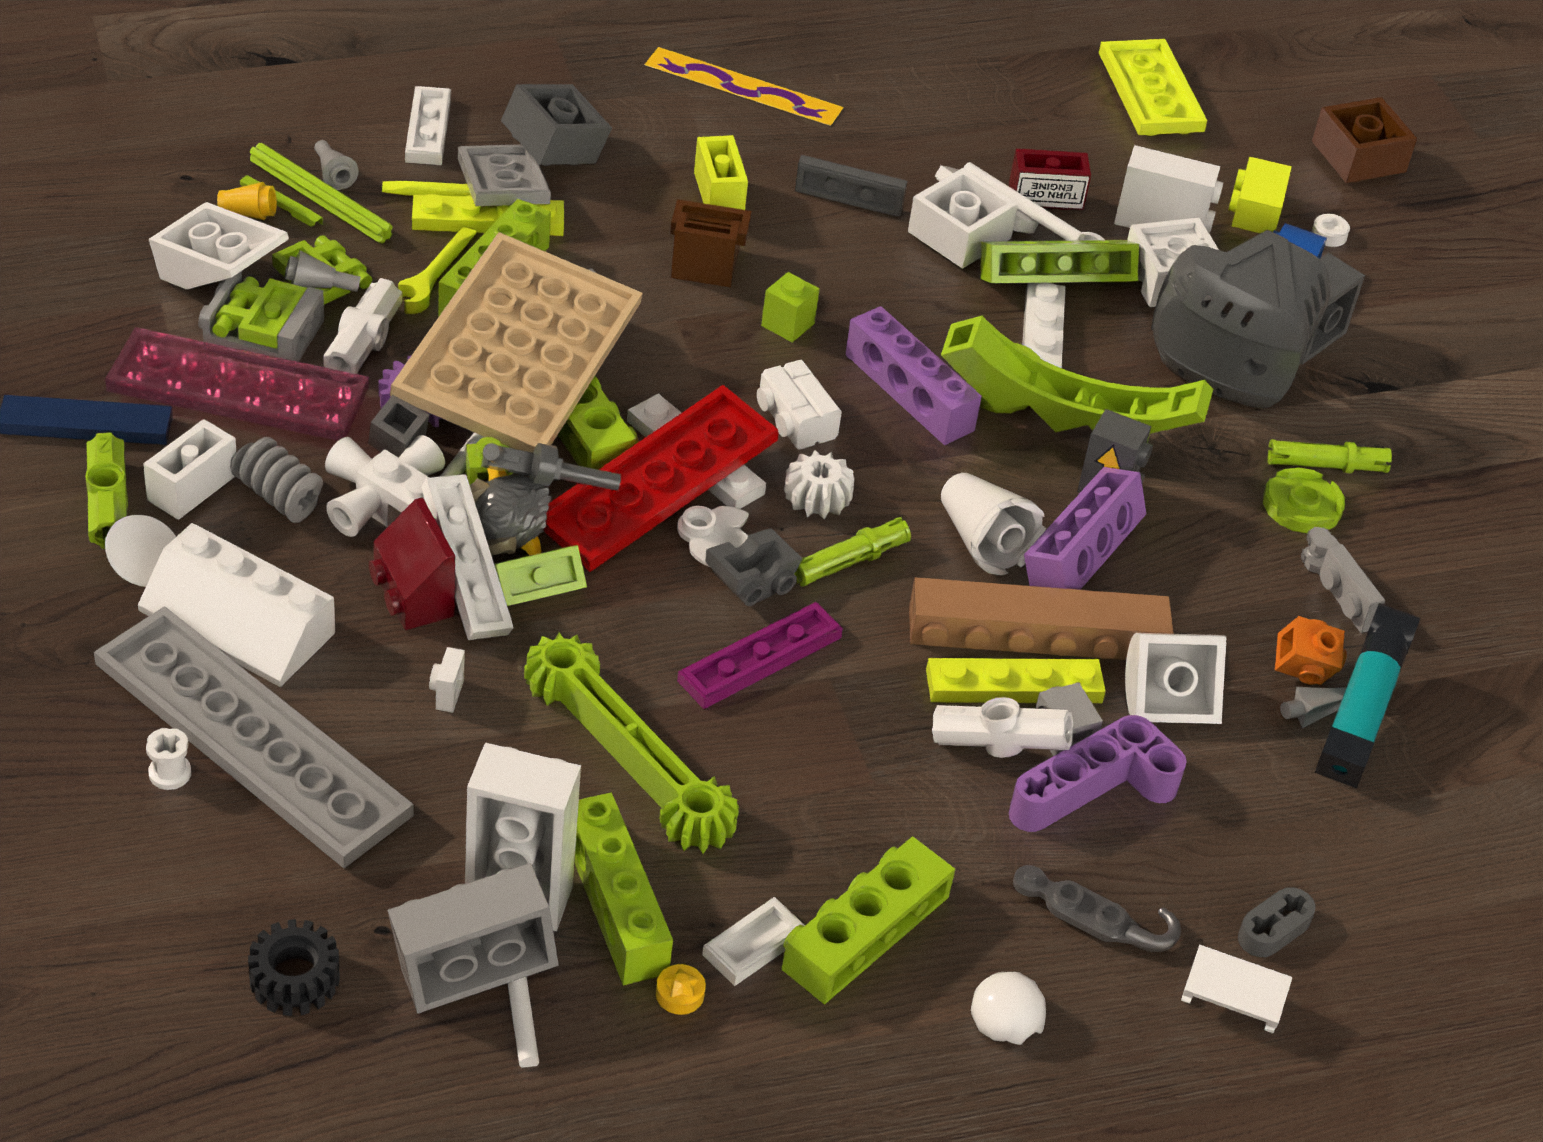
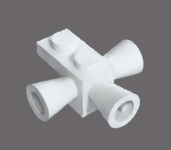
(382, 484)

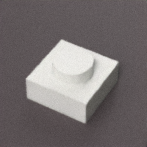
(448, 679)

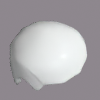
(1008, 1007)

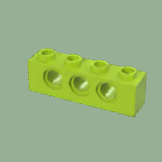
(520, 221)
(1059, 261)
(596, 430)
(620, 892)
(867, 919)

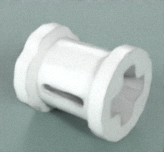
(168, 752)

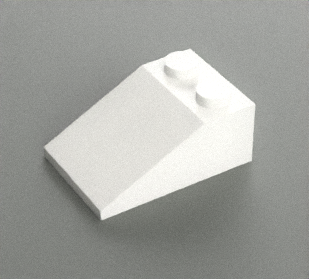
(211, 246)

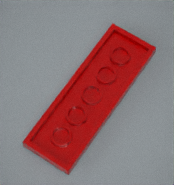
(659, 476)

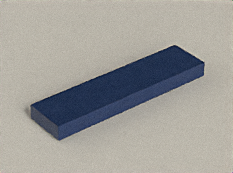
(85, 419)

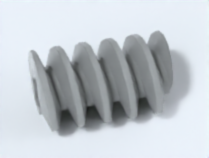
(278, 478)

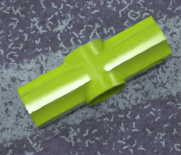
(105, 485)

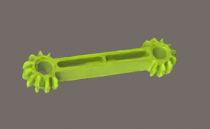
(691, 808)

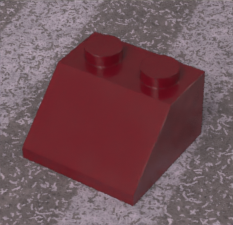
(415, 568)

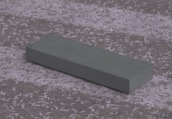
(850, 185)

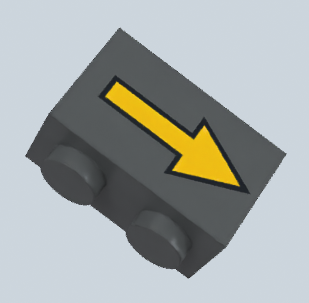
(1116, 444)

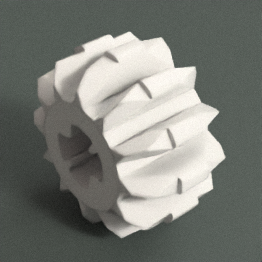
(819, 484)

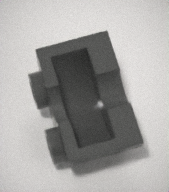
(756, 567)

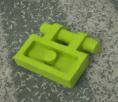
(332, 254)
(267, 314)

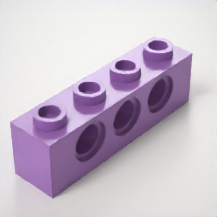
(913, 375)
(1087, 531)

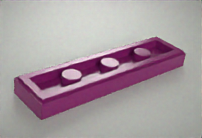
(759, 655)

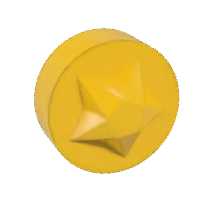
(680, 989)

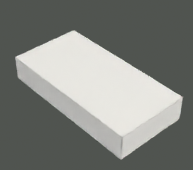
(751, 941)

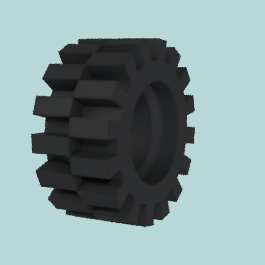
(300, 989)

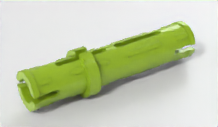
(1344, 457)
(865, 545)

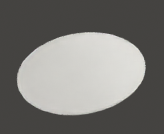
(135, 547)

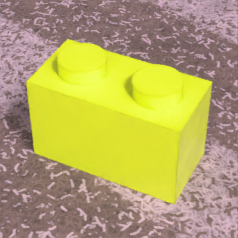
(720, 172)
(1259, 195)

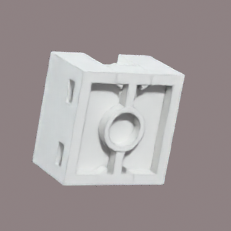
(1160, 246)

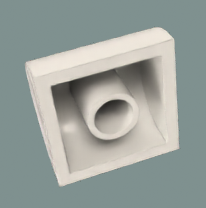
(1176, 677)

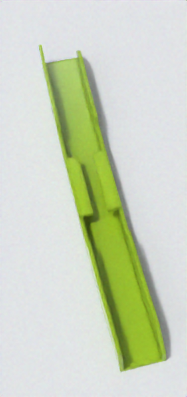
(284, 202)

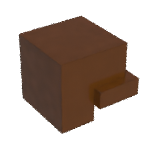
(707, 241)

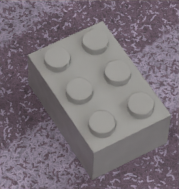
(474, 937)

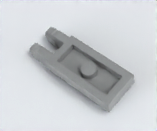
(1342, 577)

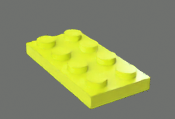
(1152, 87)

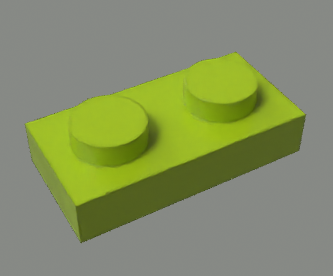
(541, 575)

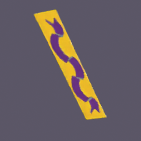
(744, 86)

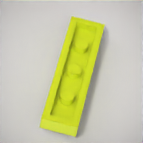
(452, 213)
(1019, 679)

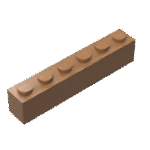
(1032, 618)

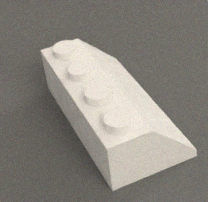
(240, 603)

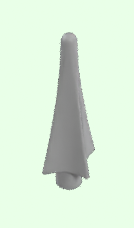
(1312, 704)

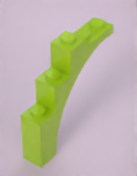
(1064, 400)

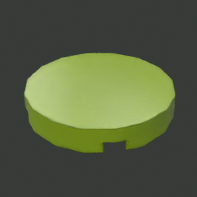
(1303, 500)

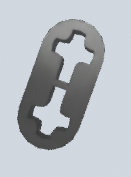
(1282, 928)

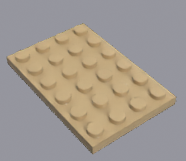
(517, 345)

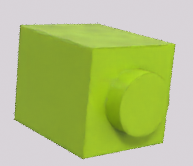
(790, 307)

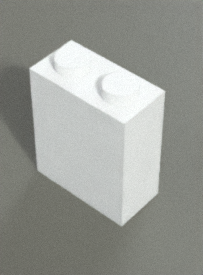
(1167, 189)

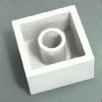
(961, 214)

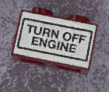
(1051, 177)

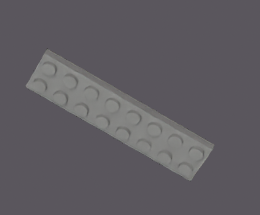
(255, 736)

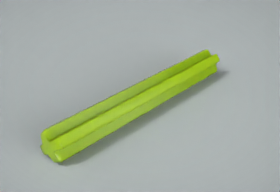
(321, 193)

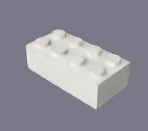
(520, 814)

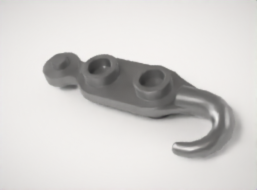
(1093, 912)

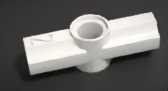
(363, 327)
(1002, 727)

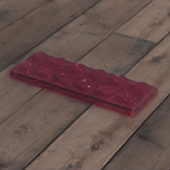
(238, 384)

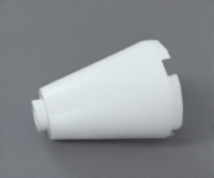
(992, 521)

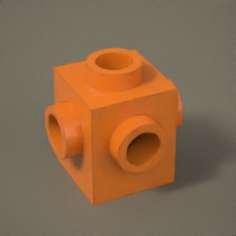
(1310, 650)

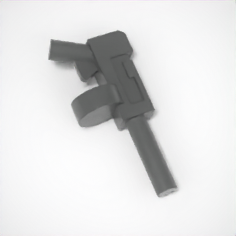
(545, 466)

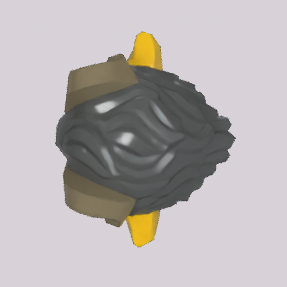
(511, 511)

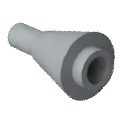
(336, 167)
(313, 273)

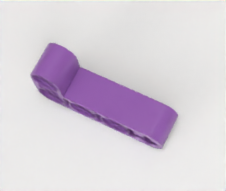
(1119, 752)

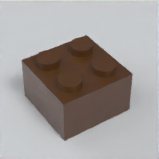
(1364, 139)

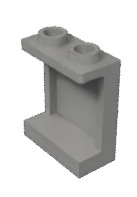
(293, 336)

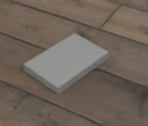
(502, 175)

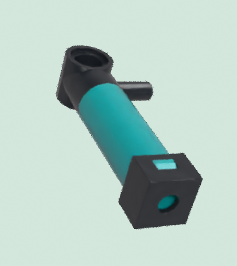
(1367, 695)

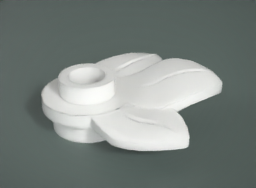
(710, 528)

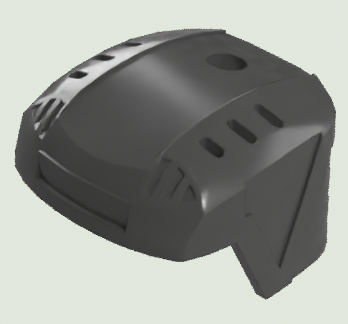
(1237, 358)

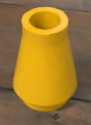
(250, 200)

